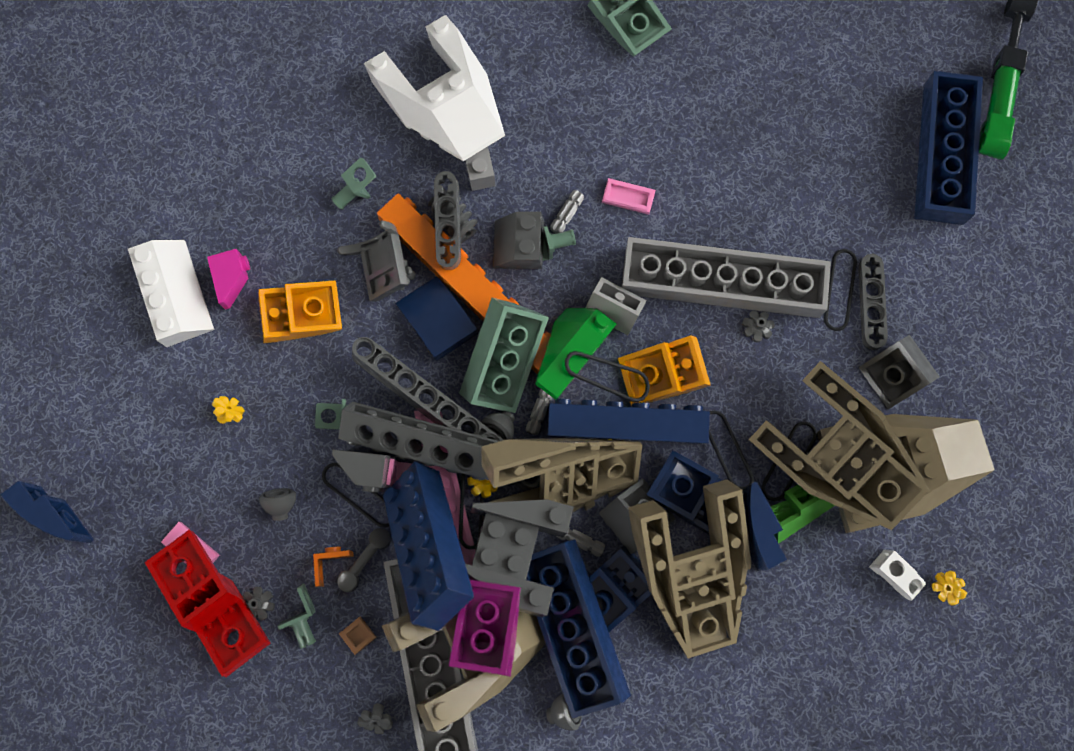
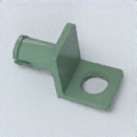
(354, 186)
(556, 241)
(337, 408)
(299, 622)

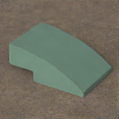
(631, 22)

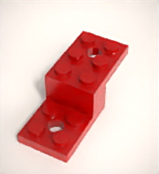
(207, 603)

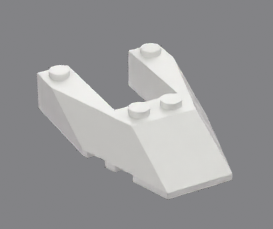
(451, 110)

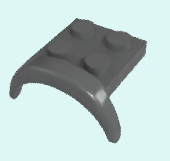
(381, 262)

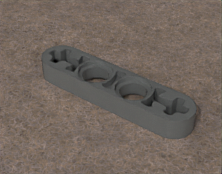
(451, 220)
(877, 302)

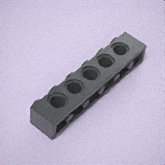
(407, 429)

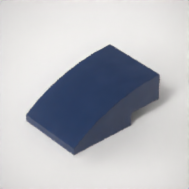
(437, 318)
(681, 489)
(46, 512)
(761, 529)
(619, 586)

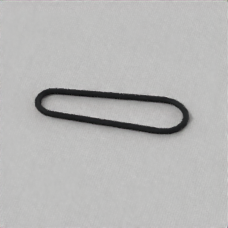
(602, 386)

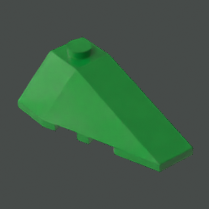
(572, 331)

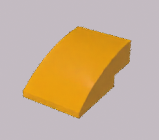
(299, 311)
(670, 369)

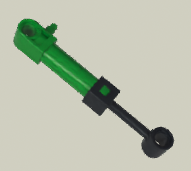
(1007, 68)

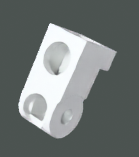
(898, 574)

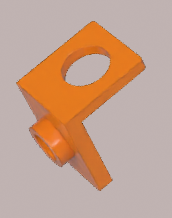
(330, 553)

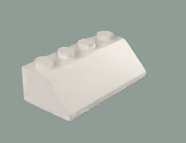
(170, 290)

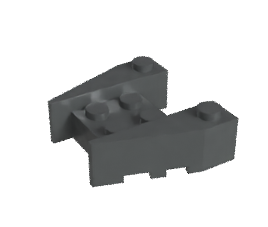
(508, 546)

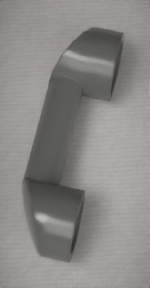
(378, 539)

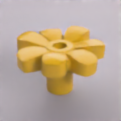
(227, 410)
(481, 487)
(949, 587)

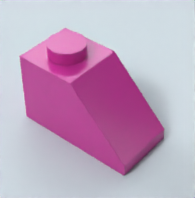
(228, 275)

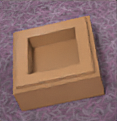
(357, 635)

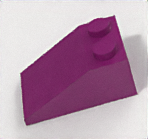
(487, 630)

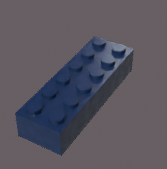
(949, 148)
(629, 423)
(427, 547)
(577, 632)

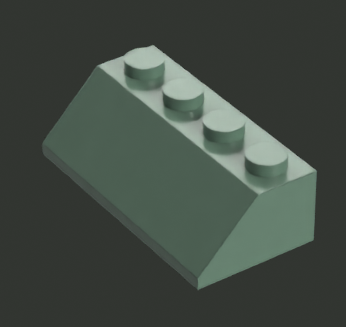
(503, 356)

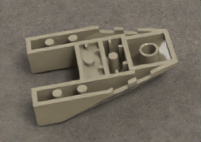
(946, 453)
(856, 463)
(569, 468)
(702, 587)
(477, 686)

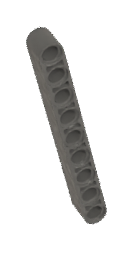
(421, 386)

